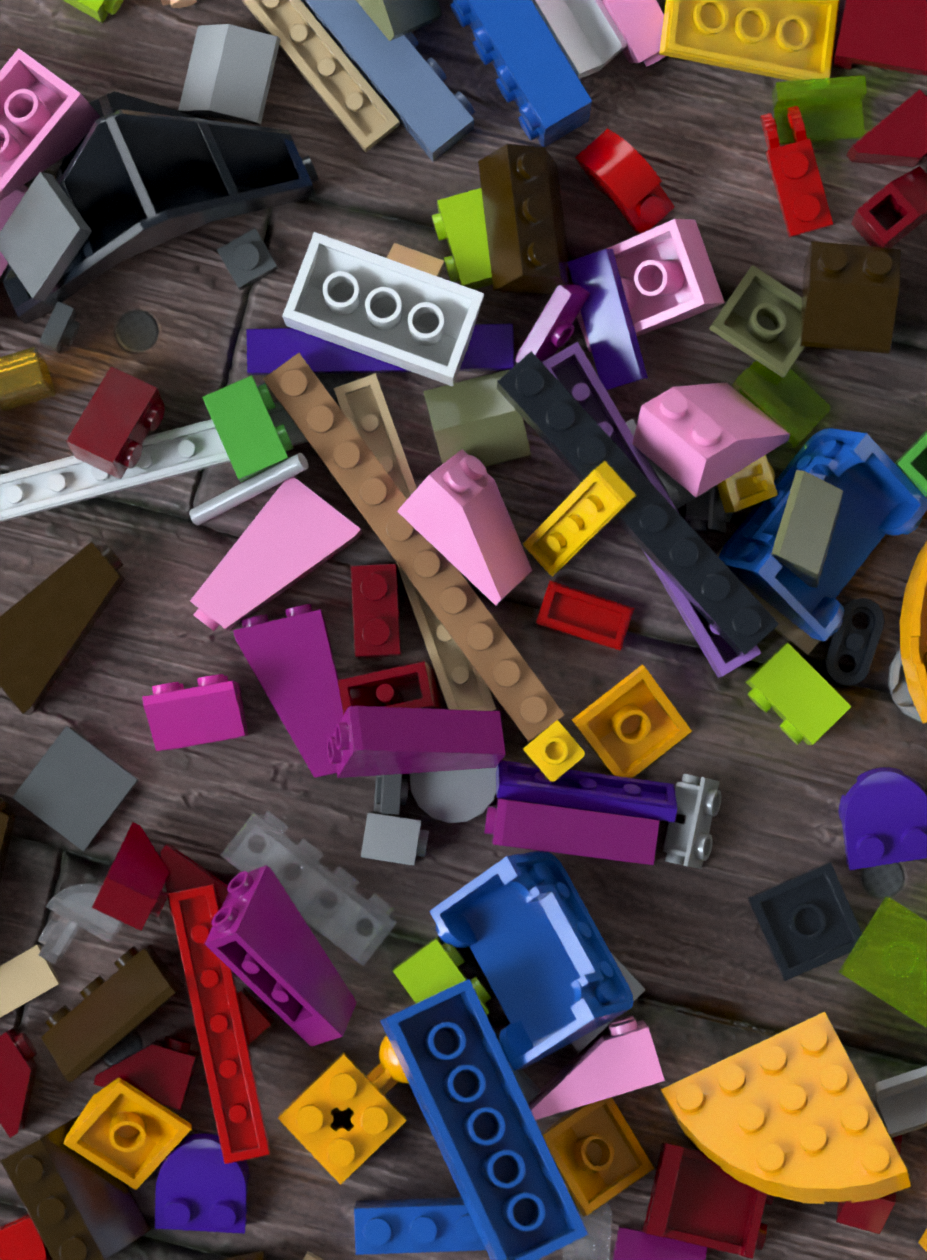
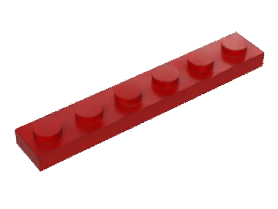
(219, 1029)

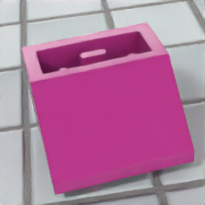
(195, 714)

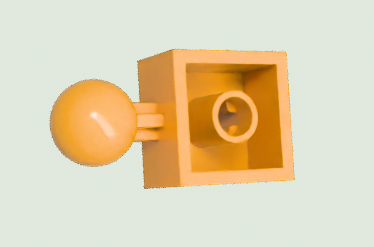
(345, 1086)

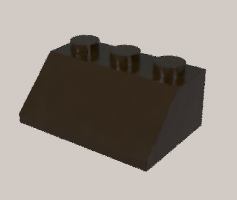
(524, 220)
(109, 1011)
(73, 1201)

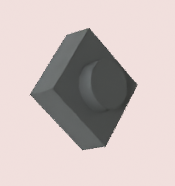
(247, 259)
(60, 328)
(390, 793)

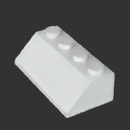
(383, 309)

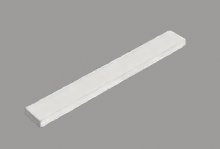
(162, 457)

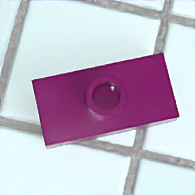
(555, 322)

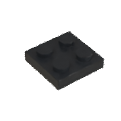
(806, 921)

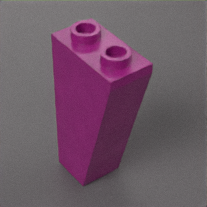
(299, 677)
(414, 741)
(572, 831)
(279, 957)

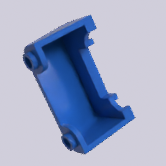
(874, 503)
(536, 954)

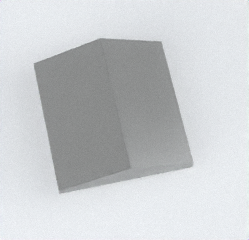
(229, 73)

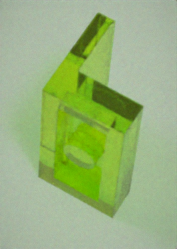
(827, 107)
(784, 399)

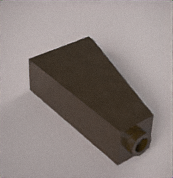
(52, 622)

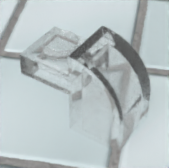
(76, 911)

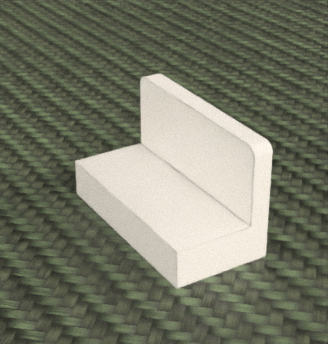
(582, 32)

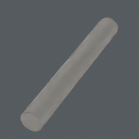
(249, 489)

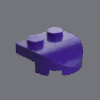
(884, 819)
(201, 1191)

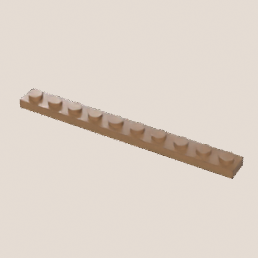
(427, 569)

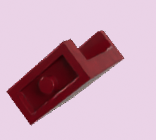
(884, 35)
(704, 1204)

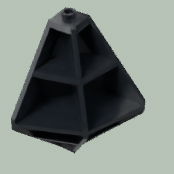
(157, 175)

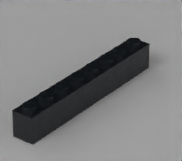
(648, 516)

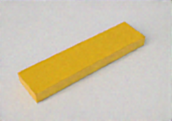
(579, 518)

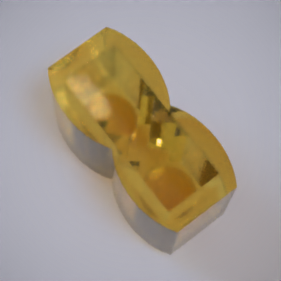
(24, 379)

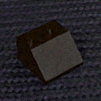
(850, 297)

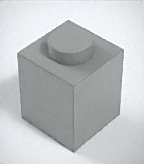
(393, 839)

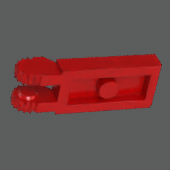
(796, 176)

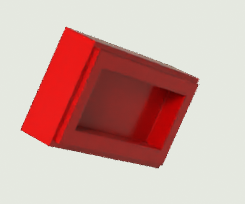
(584, 615)

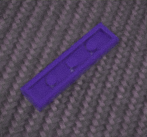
(587, 791)

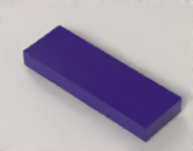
(608, 320)

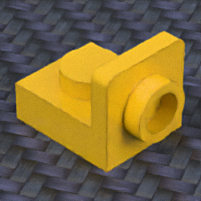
(748, 486)
(554, 751)

